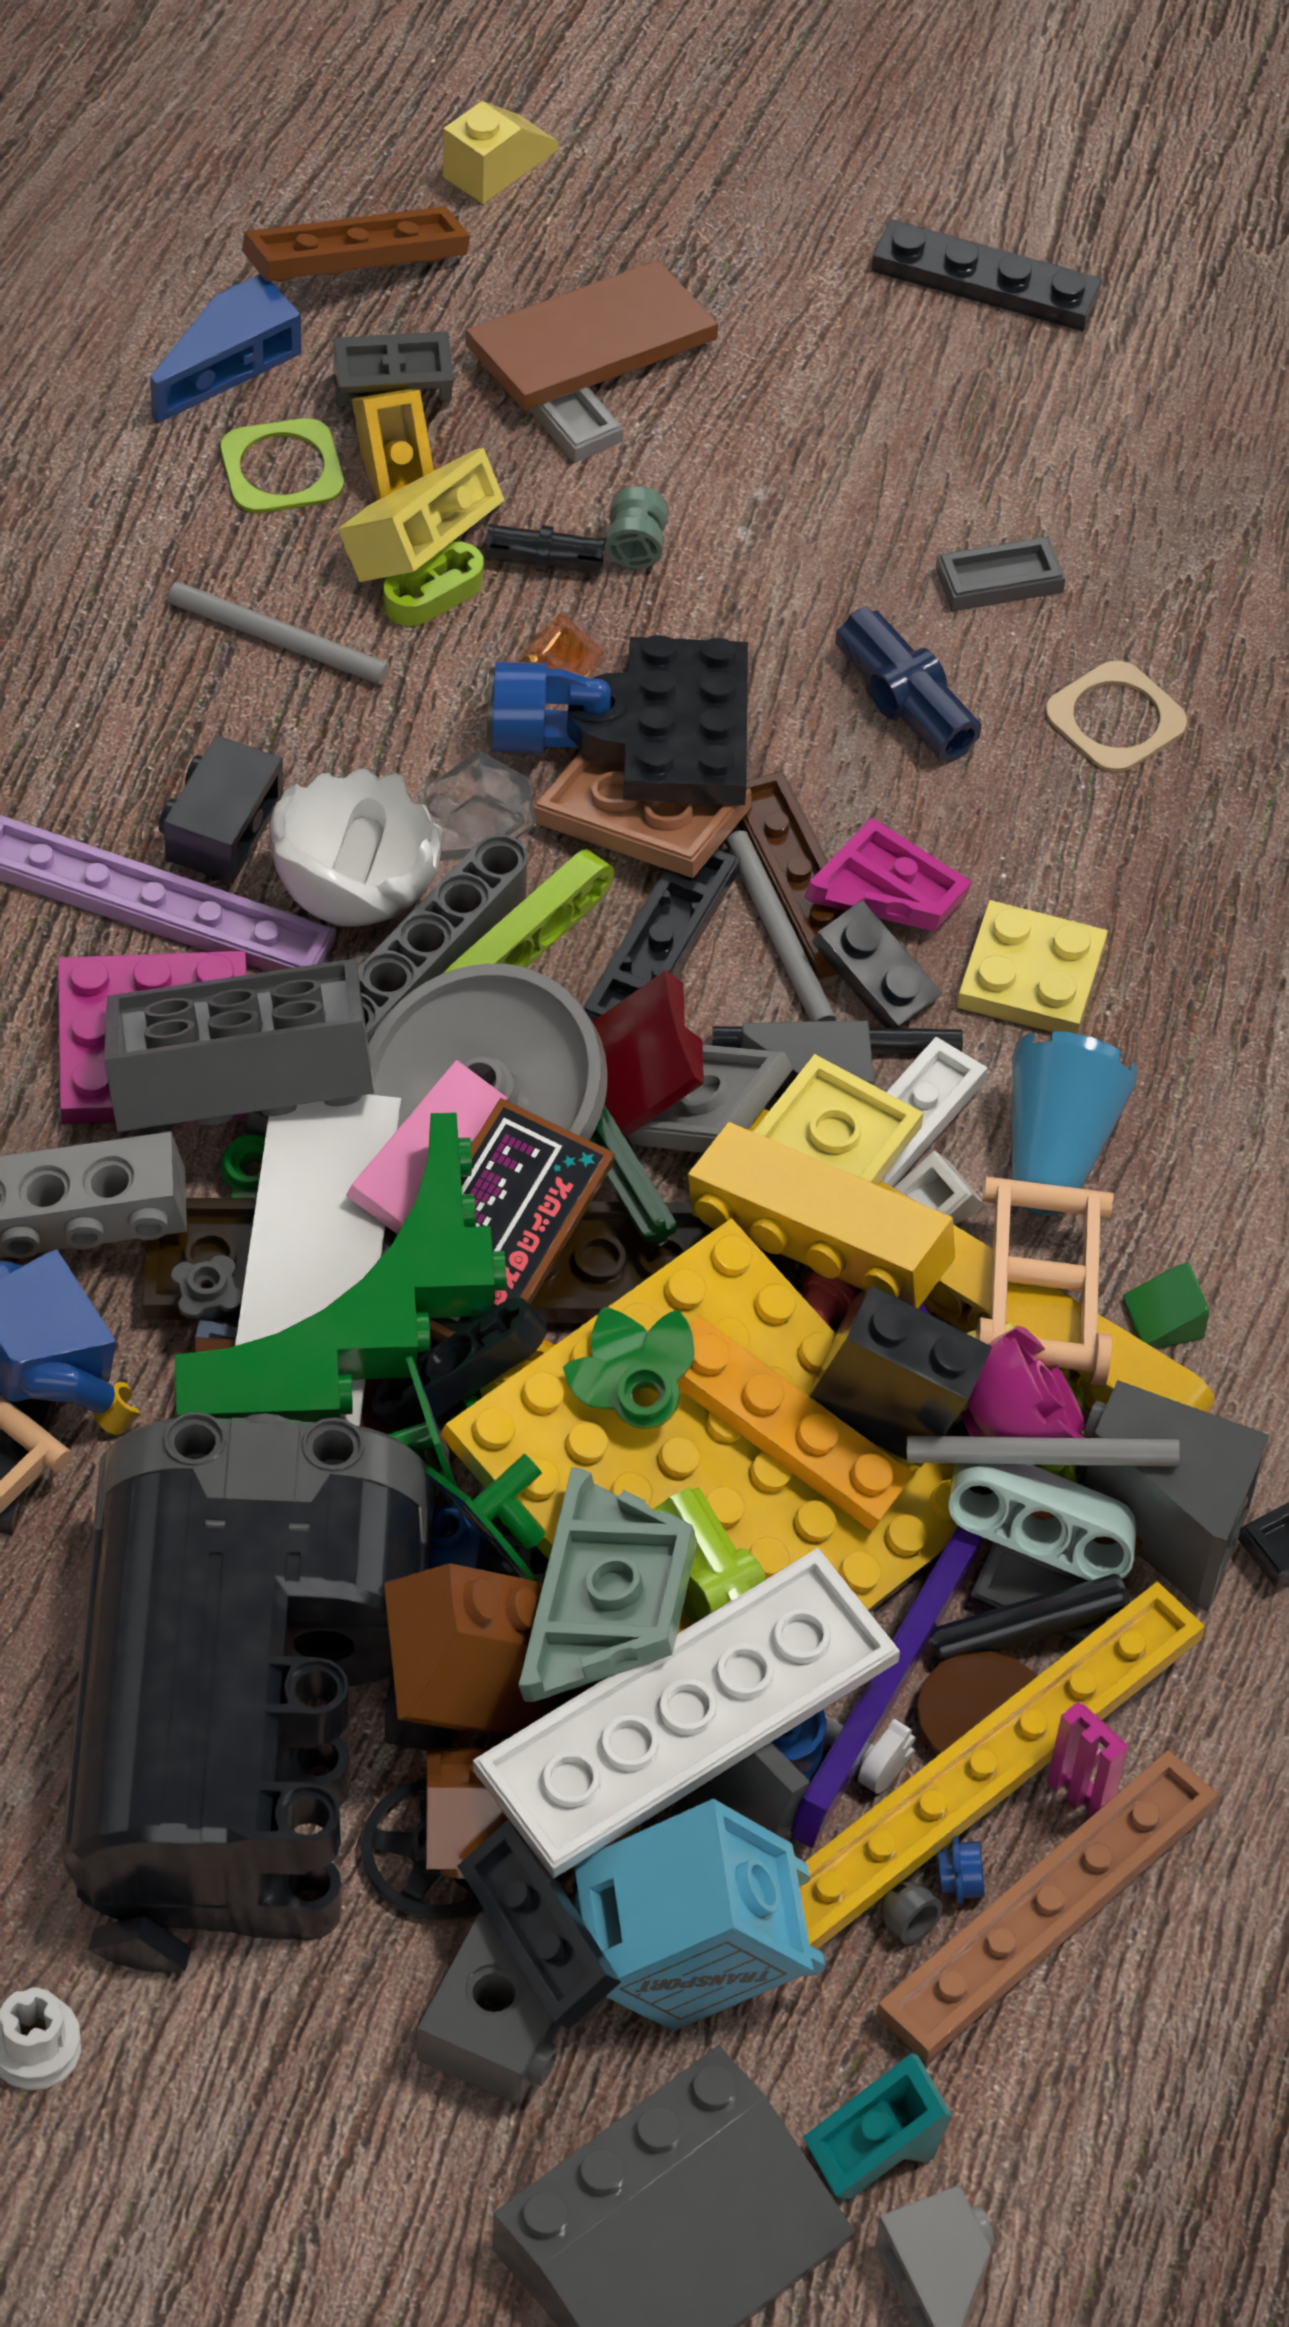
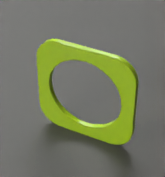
(253, 500)

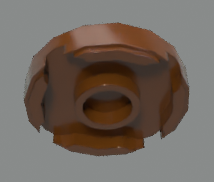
(964, 1694)

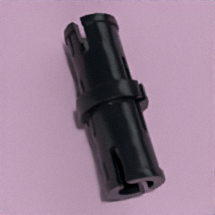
(544, 548)

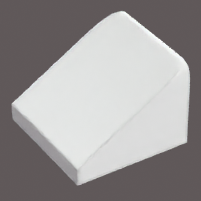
(942, 1188)

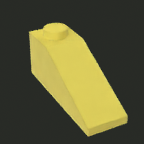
(421, 518)

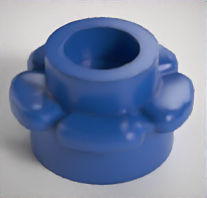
(962, 1870)

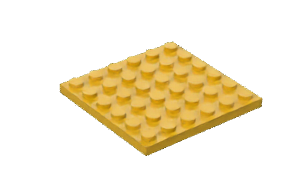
(749, 1491)

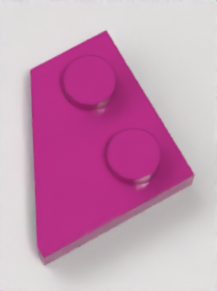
(891, 878)

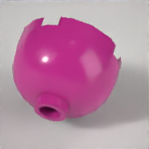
(1020, 1394)

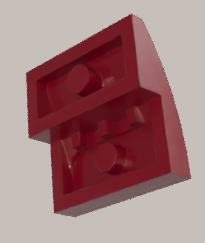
(649, 1053)

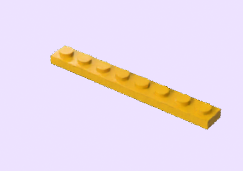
(991, 1761)

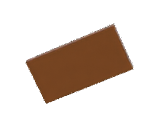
(591, 334)

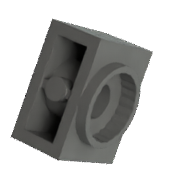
(482, 2047)

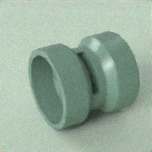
(636, 527)

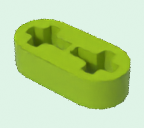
(434, 585)

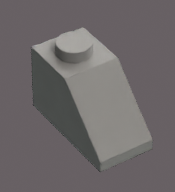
(936, 2256)

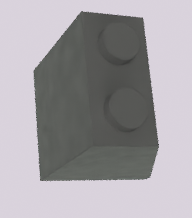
(1183, 1512)

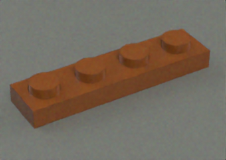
(355, 243)

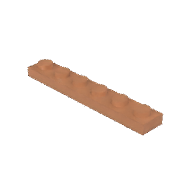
(1046, 1906)

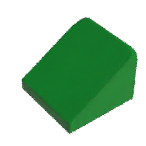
(1168, 1308)

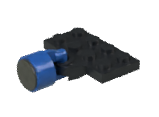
(668, 718)

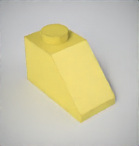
(492, 150)

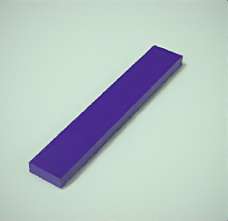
(884, 1688)

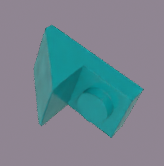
(879, 2127)

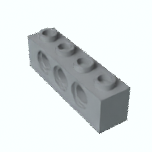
(68, 1195)

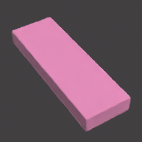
(394, 1176)

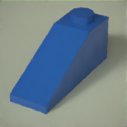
(230, 342)

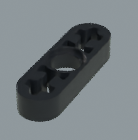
(463, 1363)

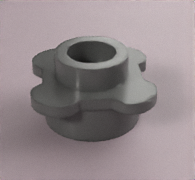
(212, 1302)

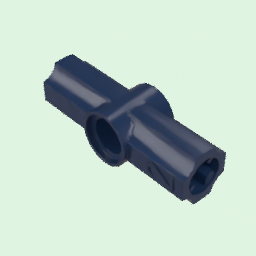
(908, 684)

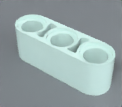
(1056, 1541)

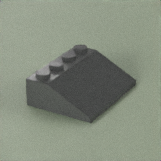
(237, 1047)
(674, 2212)

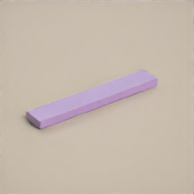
(158, 900)

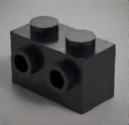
(222, 808)

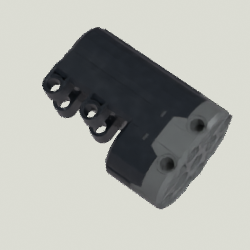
(219, 1598)

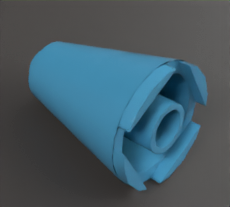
(1064, 1107)

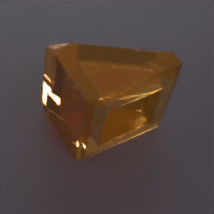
(563, 647)

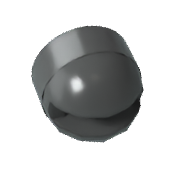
(910, 1912)

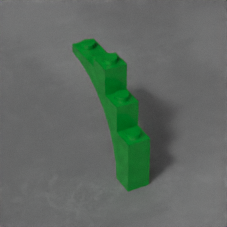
(430, 1271)

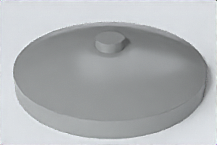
(507, 1029)

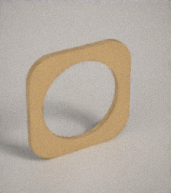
(1114, 759)

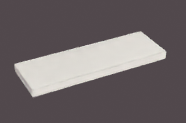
(305, 1232)
(685, 1717)

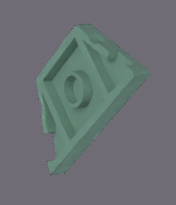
(607, 1590)

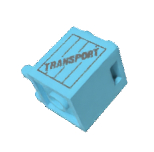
(697, 1914)

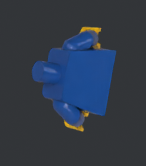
(58, 1343)

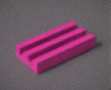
(1077, 1755)

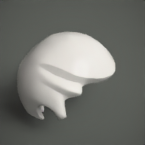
(354, 847)

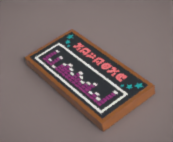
(532, 1191)

